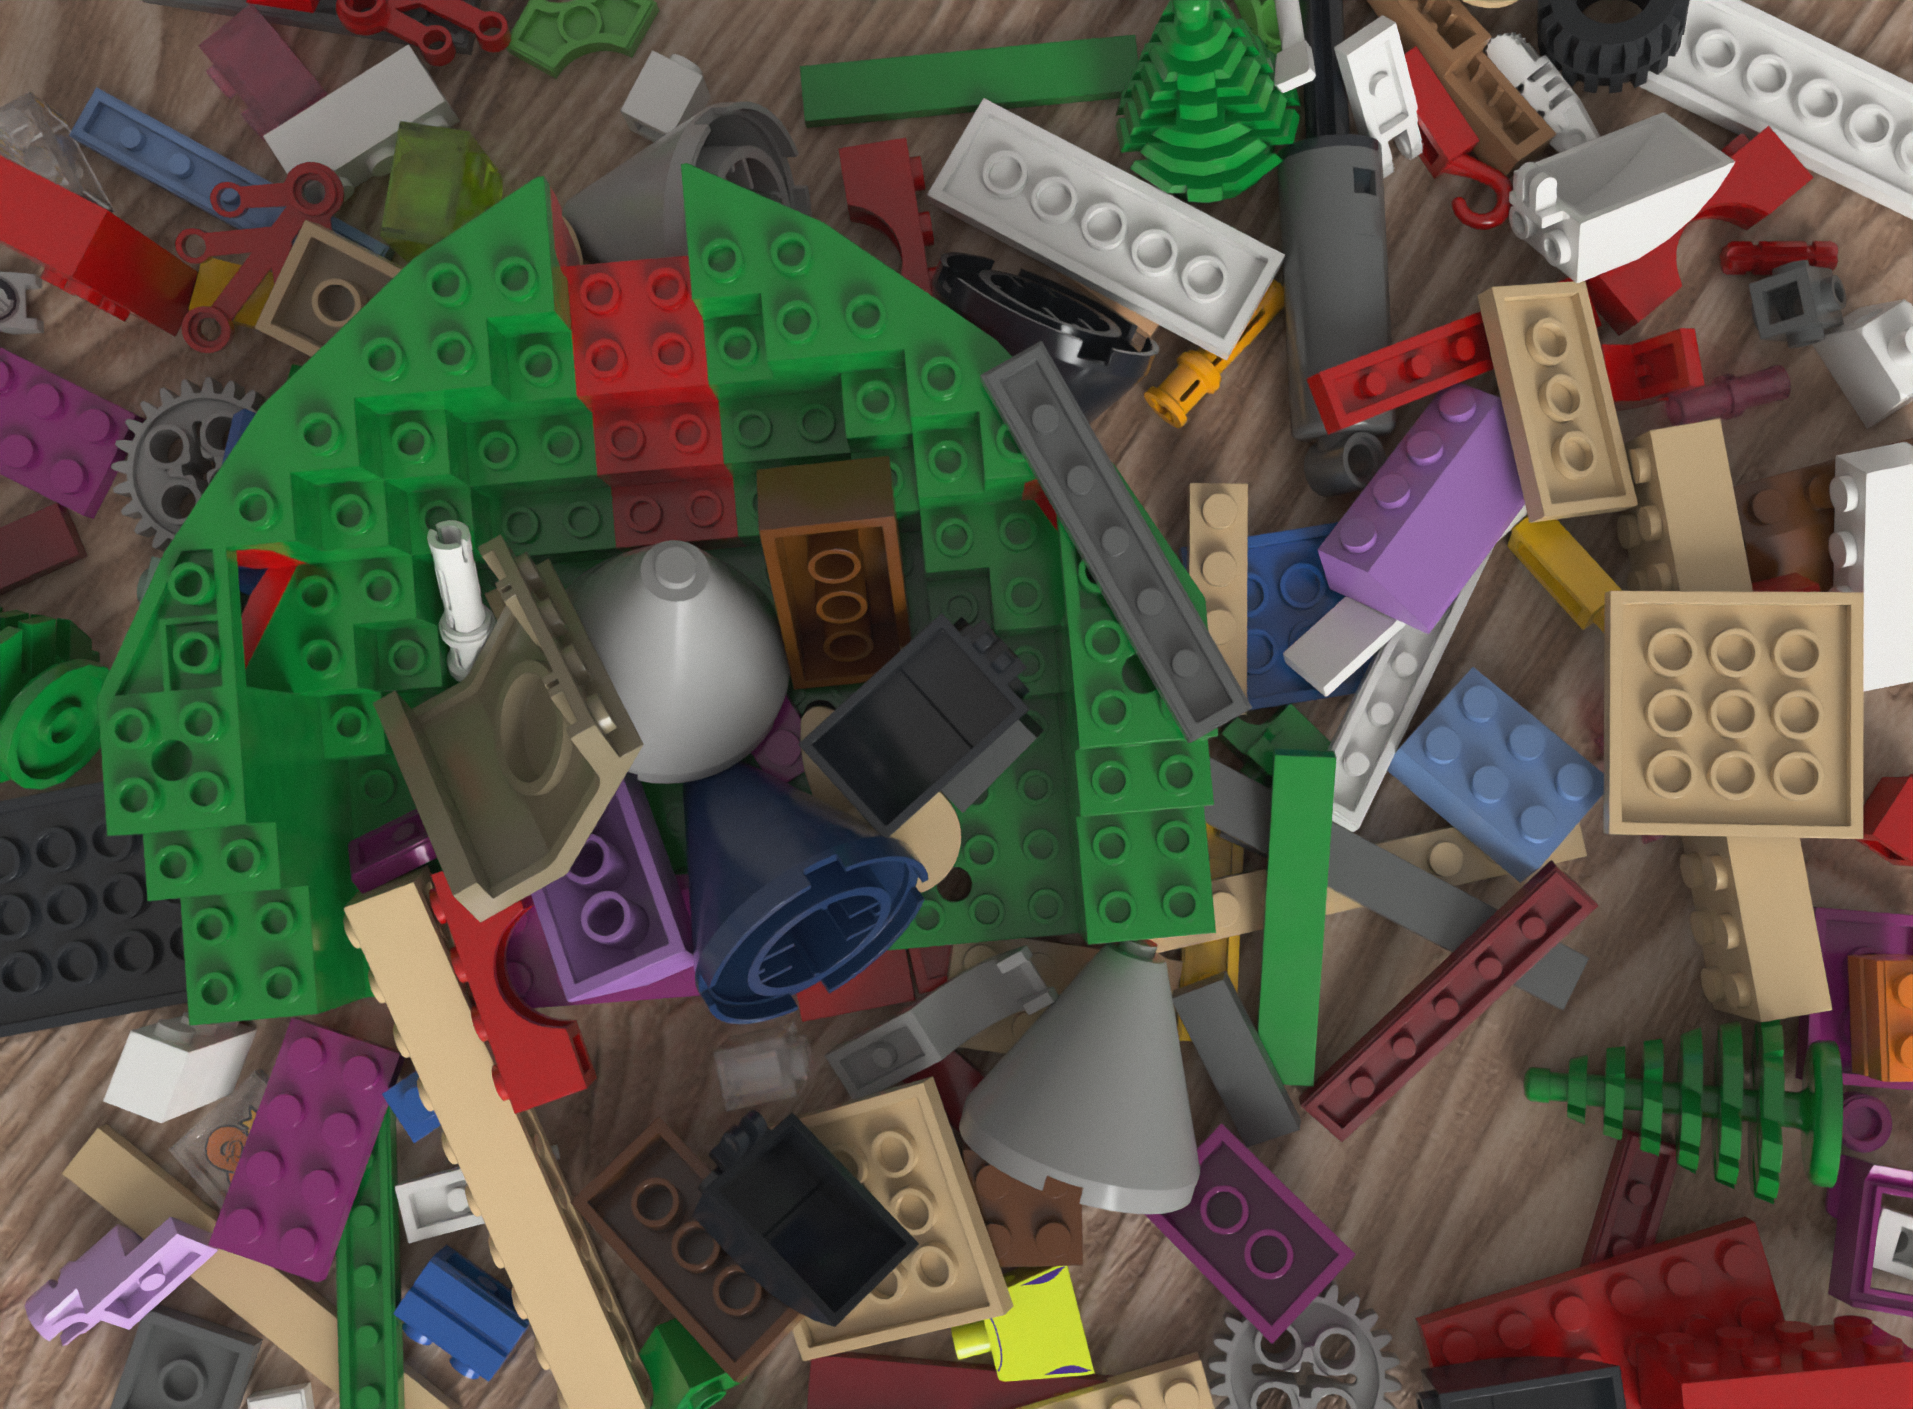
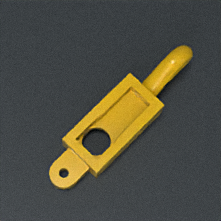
(1563, 569)

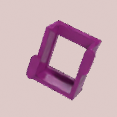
(1856, 1205)

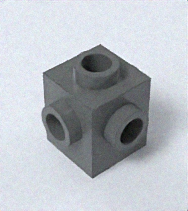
(1780, 299)

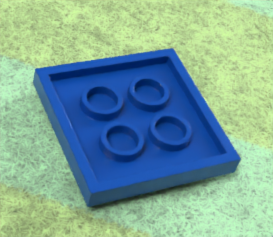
(1283, 602)

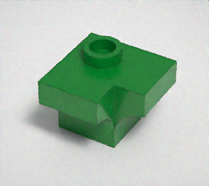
(1256, 743)
(682, 1370)

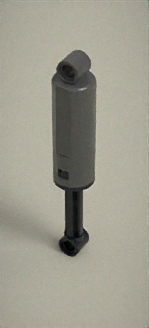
(1332, 261)

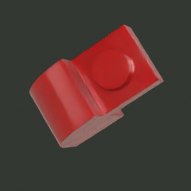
(1653, 368)

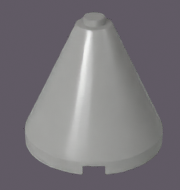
(640, 204)
(688, 655)
(1096, 1091)

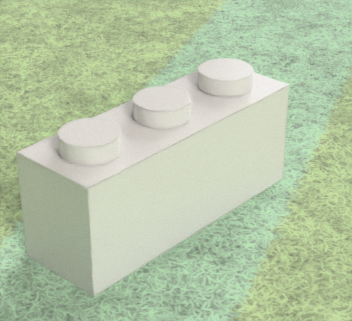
(359, 122)
(178, 1066)

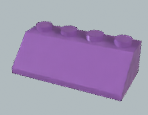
(1429, 511)
(619, 908)

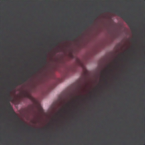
(1729, 396)

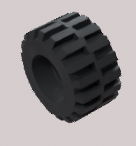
(1610, 52)

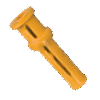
(1200, 370)

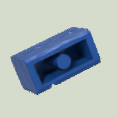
(462, 1314)

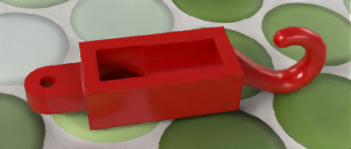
(1448, 142)

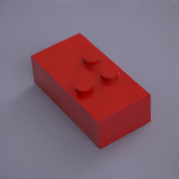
(92, 251)

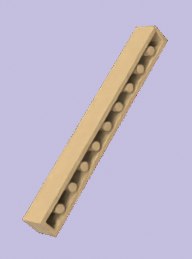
(501, 1153)

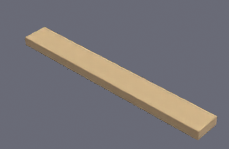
(264, 1296)

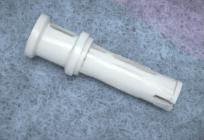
(465, 619)

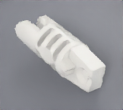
(1543, 89)

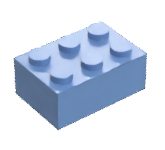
(1498, 775)

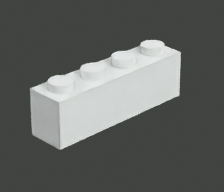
(1876, 554)

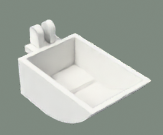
(1615, 195)

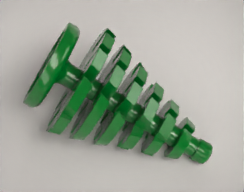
(1204, 105)
(47, 699)
(1765, 1106)

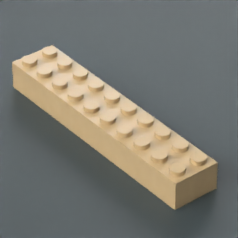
(1746, 891)

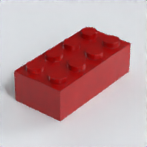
(1781, 1368)

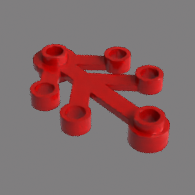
(387, 16)
(267, 245)

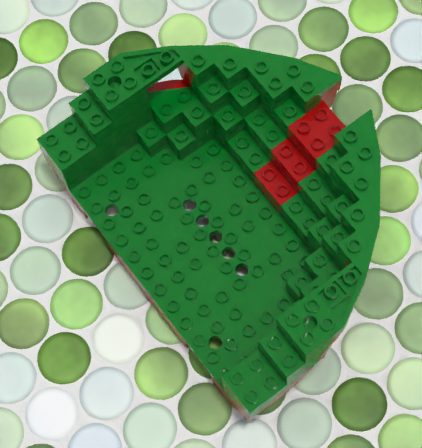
(581, 427)

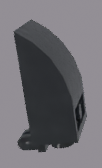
(920, 721)
(798, 1218)
(1523, 1384)

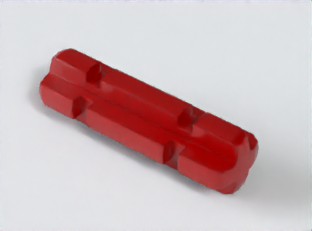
(1762, 258)

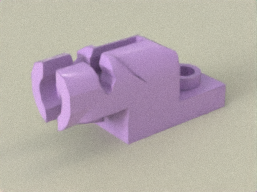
(118, 1279)

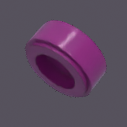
(1865, 1122)

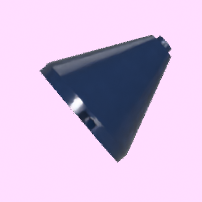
(786, 892)

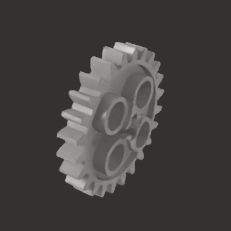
(156, 483)
(1320, 1319)

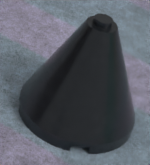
(1081, 335)

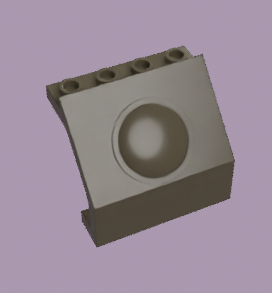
(520, 749)

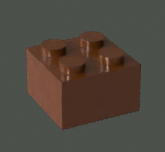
(1024, 1222)

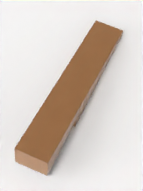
(1453, 47)

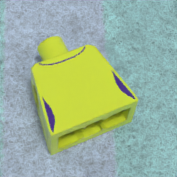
(1038, 1335)

